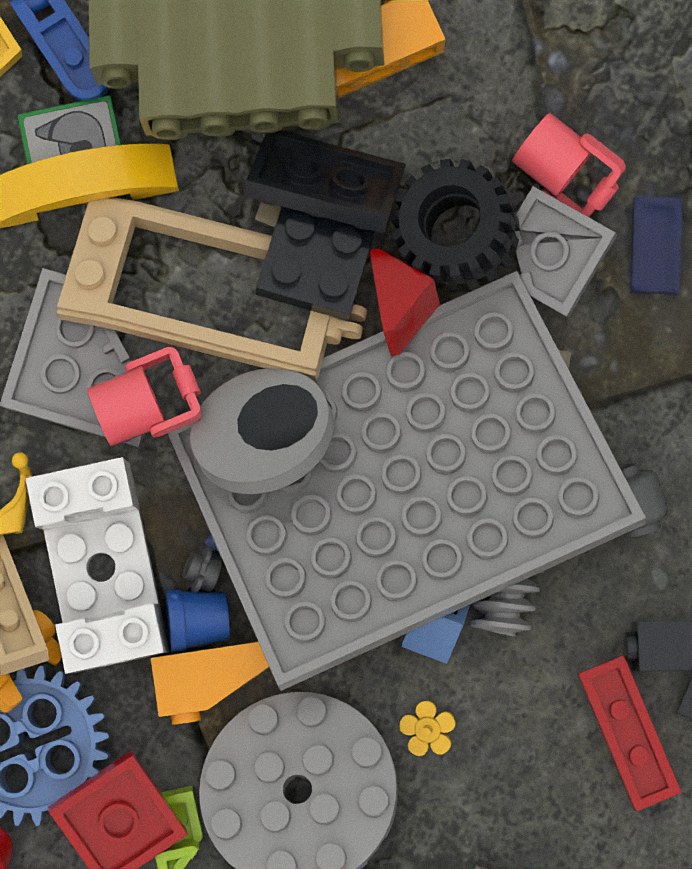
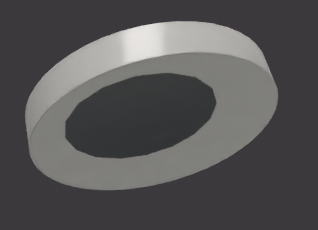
(262, 431)

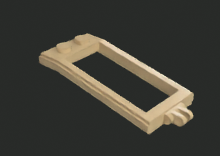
(98, 266)

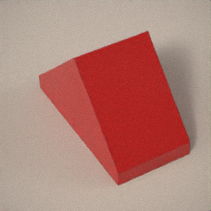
(404, 299)

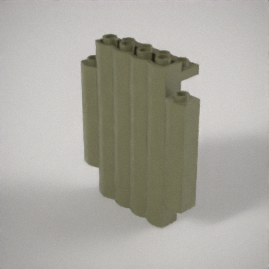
(233, 60)

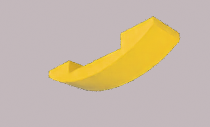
(85, 178)

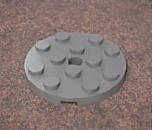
(307, 739)

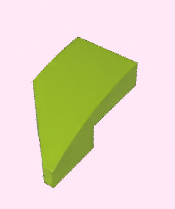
(185, 806)

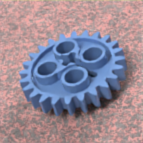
(45, 782)

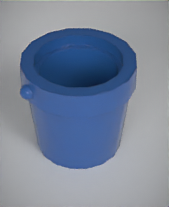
(196, 619)

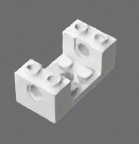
(91, 514)

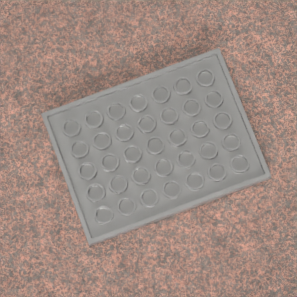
(436, 489)

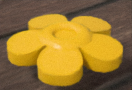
(428, 729)

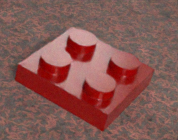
(118, 817)

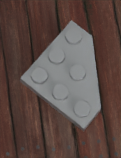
(60, 362)

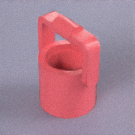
(556, 155)
(128, 403)

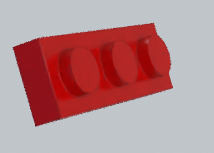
(629, 733)

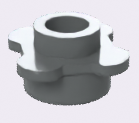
(202, 569)

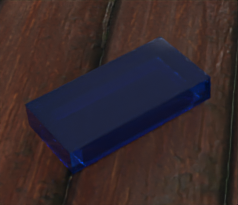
(656, 245)

